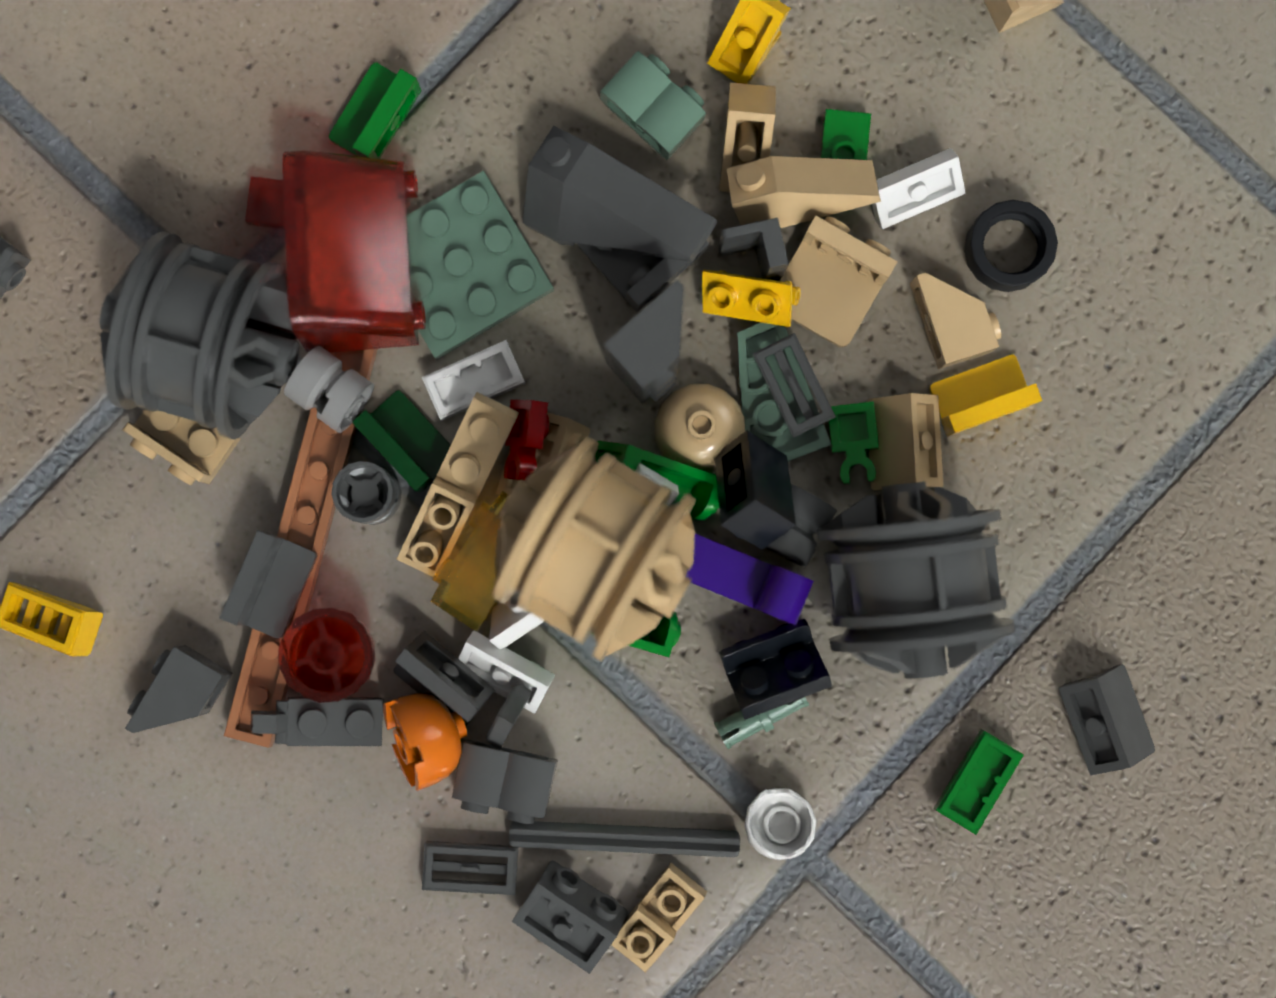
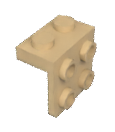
(836, 279)

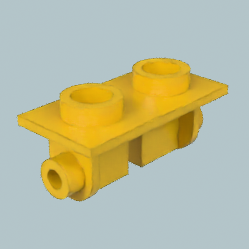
(748, 297)

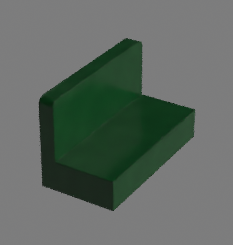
(405, 439)

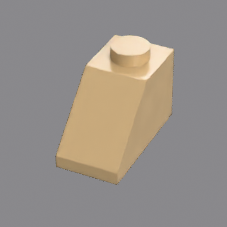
(747, 126)
(954, 321)

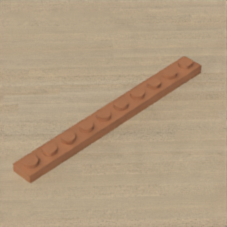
(306, 523)

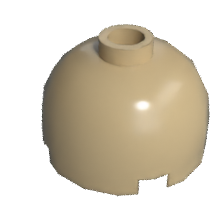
(697, 425)

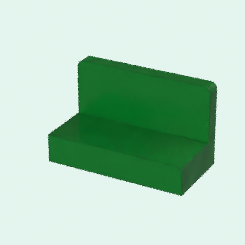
(375, 111)

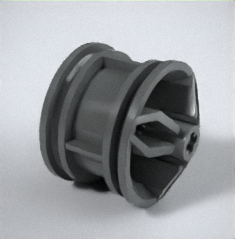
(197, 335)
(914, 580)

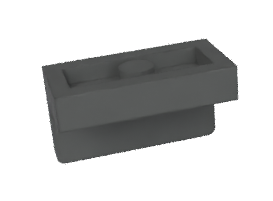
(765, 239)
(269, 584)
(437, 672)
(1107, 721)

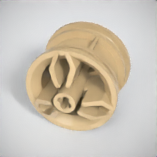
(594, 548)

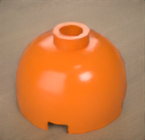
(424, 737)

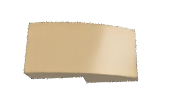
(658, 917)

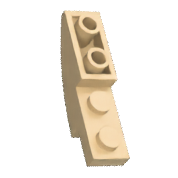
(457, 484)

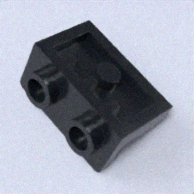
(774, 668)

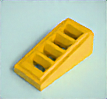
(76, 630)

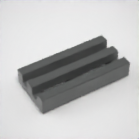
(811, 420)
(509, 869)

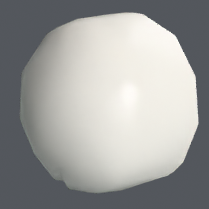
(780, 823)

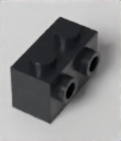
(754, 490)

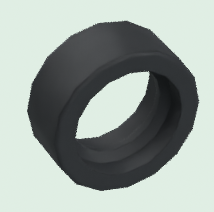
(1038, 224)

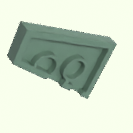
(758, 403)

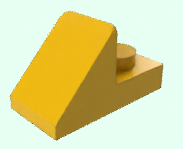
(748, 38)

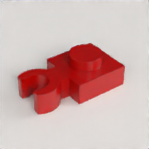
(525, 437)

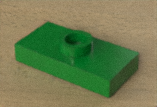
(845, 135)
(978, 781)

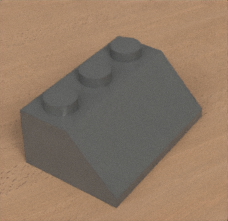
(648, 346)

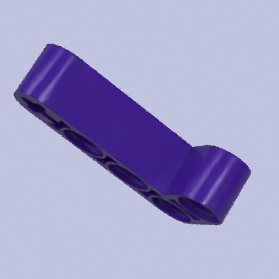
(749, 580)

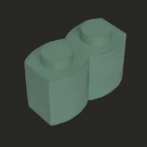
(653, 103)

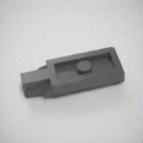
(311, 723)

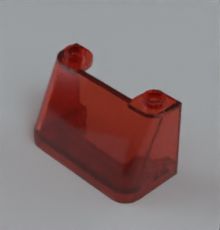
(349, 251)

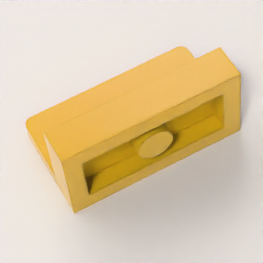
(983, 394)

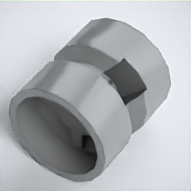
(324, 385)

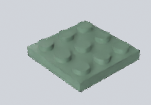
(469, 265)

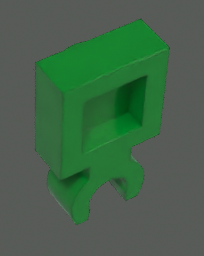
(854, 433)

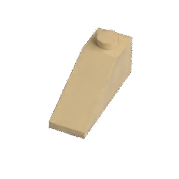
(800, 188)

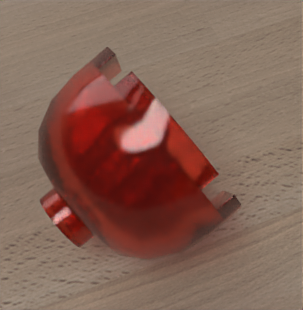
(327, 654)

